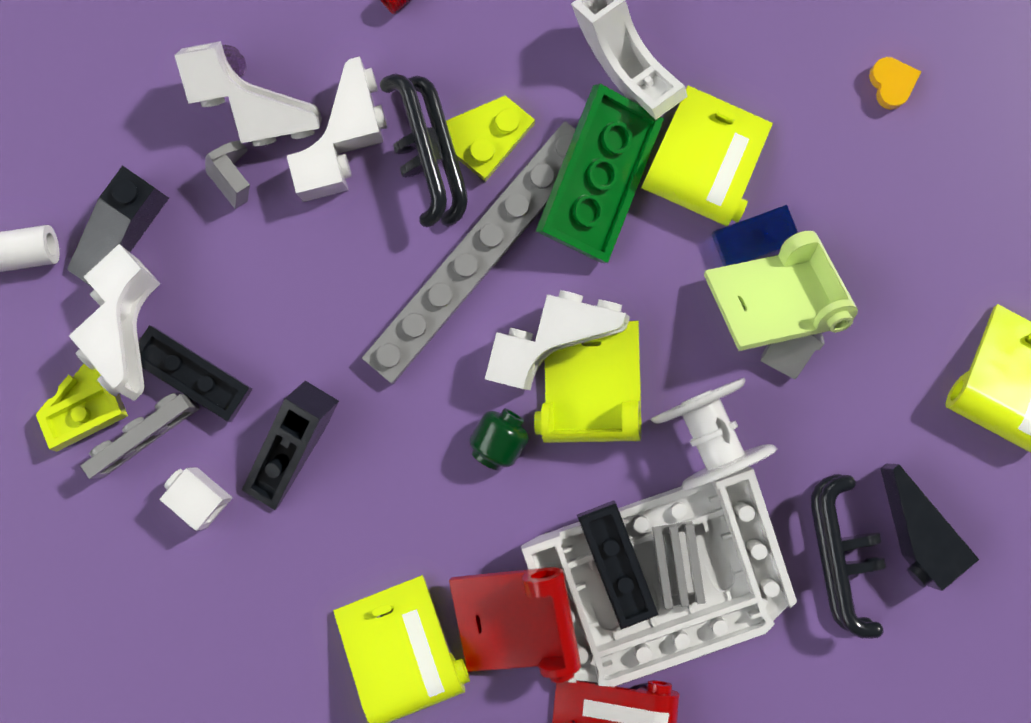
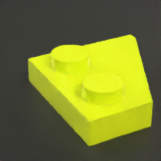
(488, 134)
(78, 410)

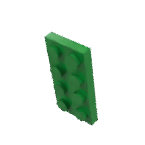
(599, 174)

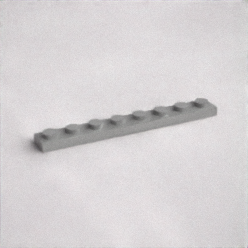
(470, 261)

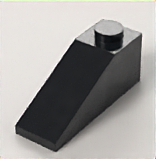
(118, 218)
(289, 443)
(924, 535)

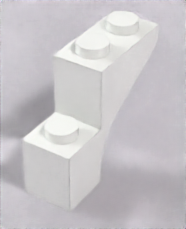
(257, 111)
(352, 125)
(562, 325)
(110, 334)

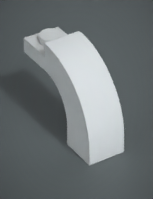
(625, 57)

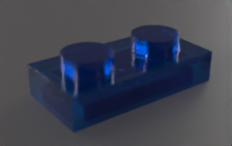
(754, 236)

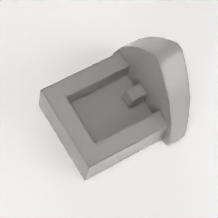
(223, 172)
(792, 354)

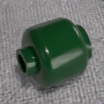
(498, 439)

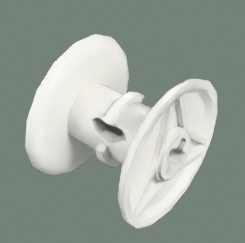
(714, 436)

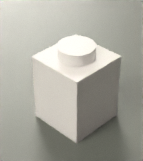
(194, 497)

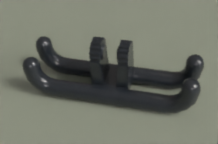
(433, 147)
(833, 560)

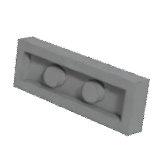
(139, 435)

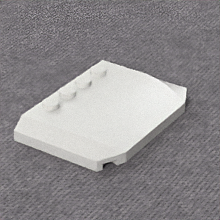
(740, 574)

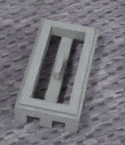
(683, 597)

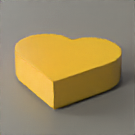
(893, 81)

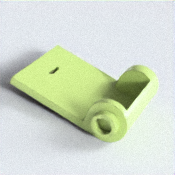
(782, 294)

